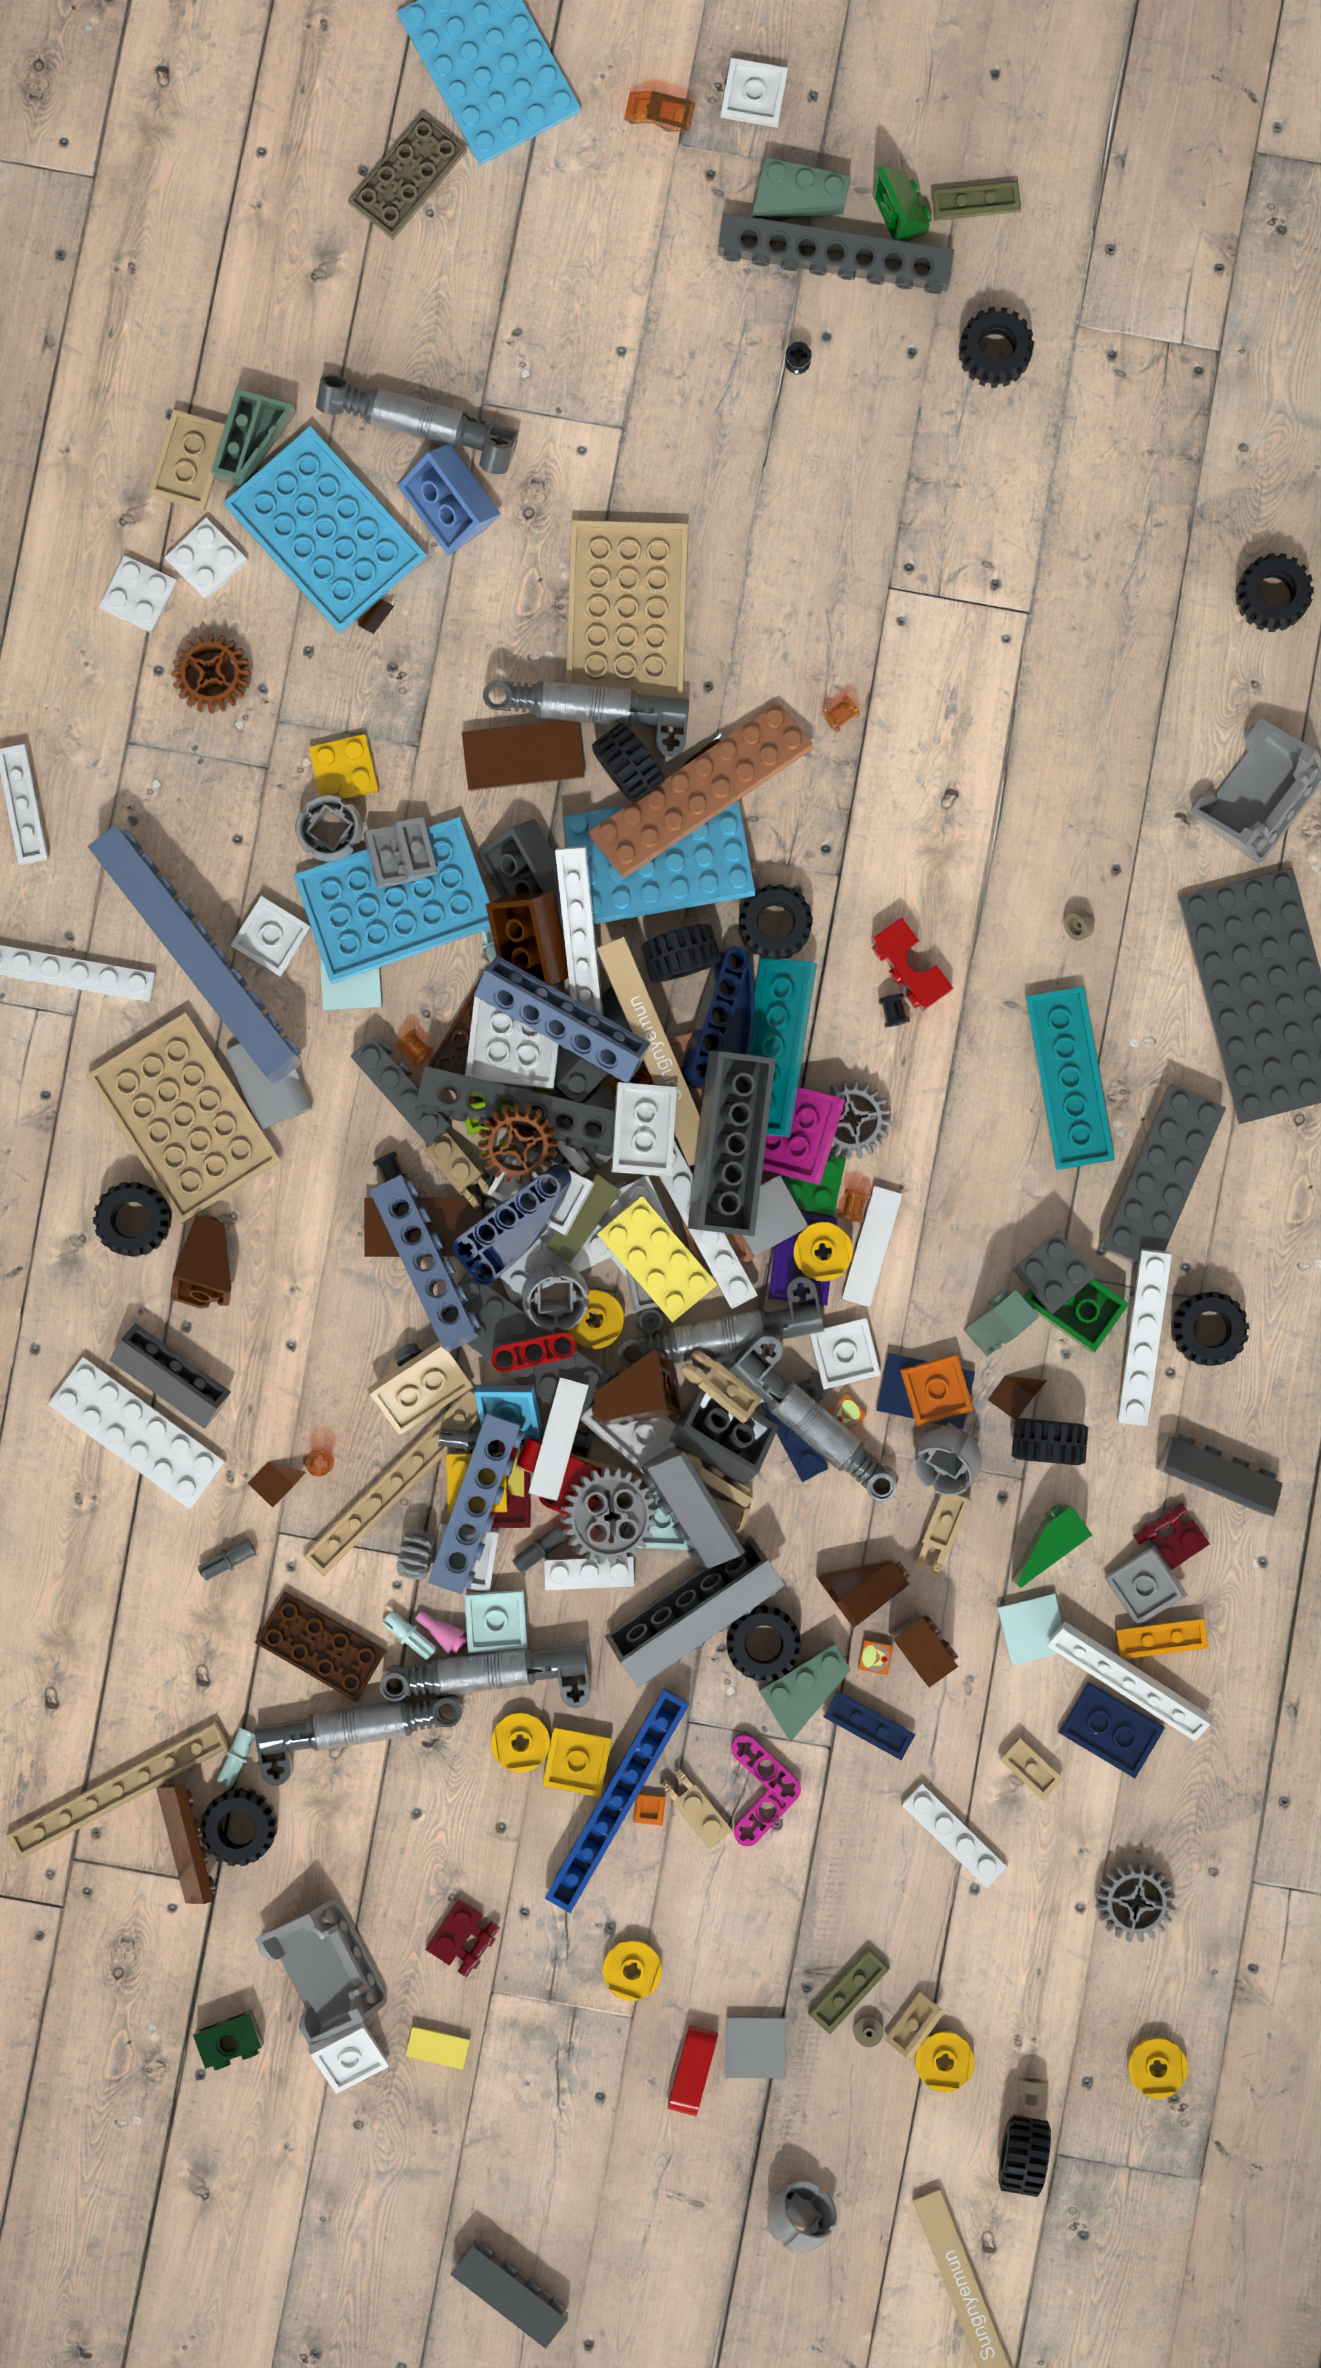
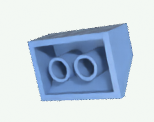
(448, 498)

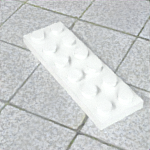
(592, 1252)
(136, 1433)

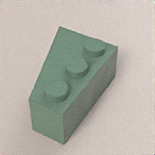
(799, 191)
(248, 435)
(1002, 1321)
(804, 1688)

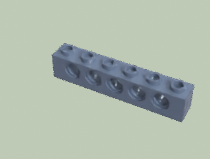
(562, 1019)
(387, 1199)
(444, 1572)

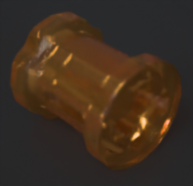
(841, 713)
(415, 1047)
(854, 1205)
(312, 1469)

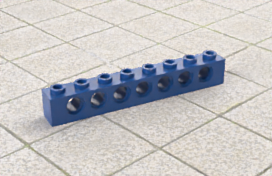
(616, 1800)

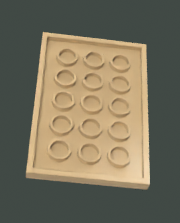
(627, 606)
(183, 1118)

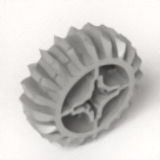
(876, 1114)
(1133, 1915)

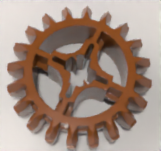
(218, 663)
(504, 1148)

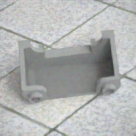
(1262, 791)
(326, 1969)

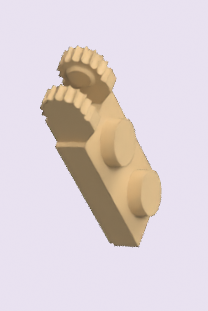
(457, 1168)
(721, 1386)
(714, 1478)
(943, 1528)
(697, 1810)

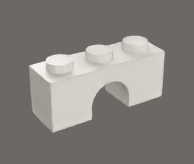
(585, 1574)

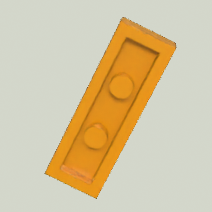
(1161, 1638)

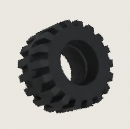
(1001, 324)
(1284, 570)
(628, 762)
(782, 897)
(681, 952)
(106, 1219)
(1235, 1323)
(1049, 1441)
(768, 1669)
(220, 1845)
(1024, 2155)

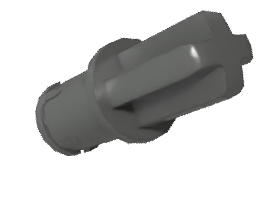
(462, 1440)
(539, 1549)
(226, 1559)

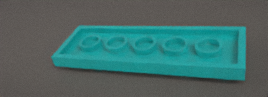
(780, 1031)
(1069, 1078)

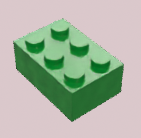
(1086, 1315)

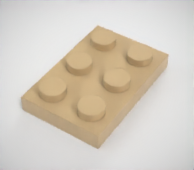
(187, 460)
(419, 1388)

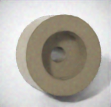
(1079, 924)
(865, 2024)
(1032, 2088)

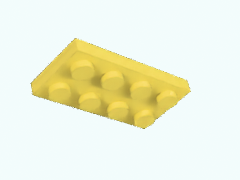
(656, 1258)

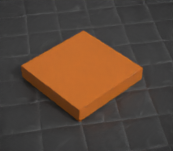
(936, 1390)

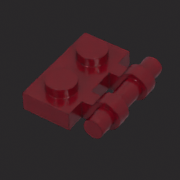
(1178, 1545)
(455, 1931)

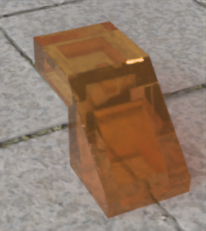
(663, 110)

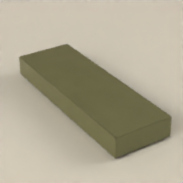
(975, 200)
(593, 1210)
(848, 1990)

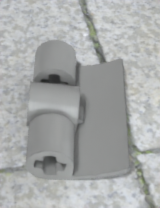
(267, 1101)

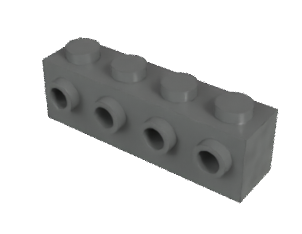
(399, 1089)
(170, 1375)
(510, 2293)

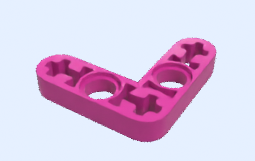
(772, 1795)

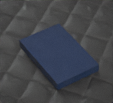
(893, 1394)
(1111, 1730)

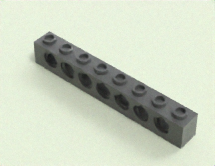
(823, 241)
(494, 1094)

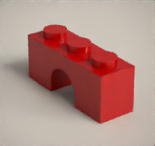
(923, 987)

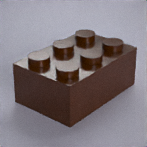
(529, 934)
(923, 1649)

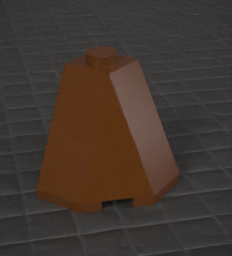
(203, 1266)
(638, 1393)
(864, 1587)

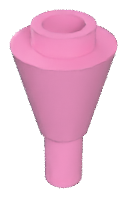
(448, 1636)

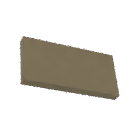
(407, 176)

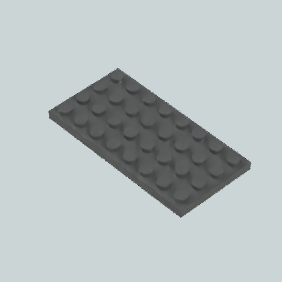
(1260, 991)

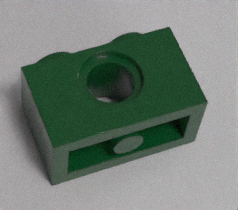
(241, 2027)

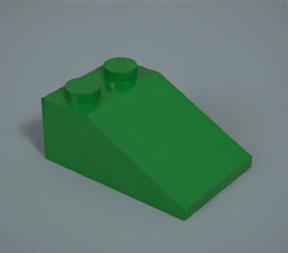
(900, 205)
(1053, 1540)

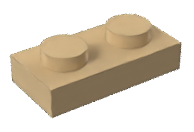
(1031, 1768)
(914, 2025)

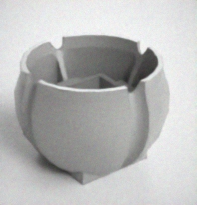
(312, 816)
(555, 1312)
(947, 1460)
(806, 2206)

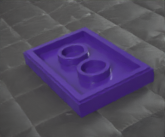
(785, 1268)

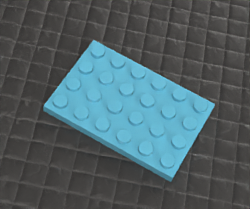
(490, 70)
(325, 530)
(696, 871)
(374, 927)

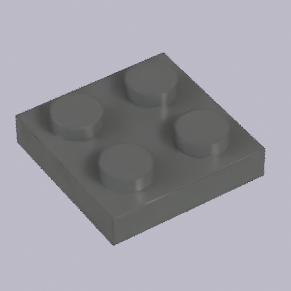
(1054, 1272)

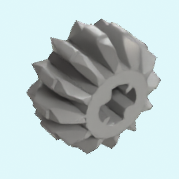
(416, 1555)

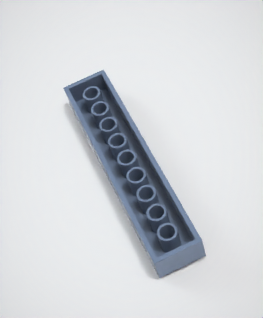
(191, 949)

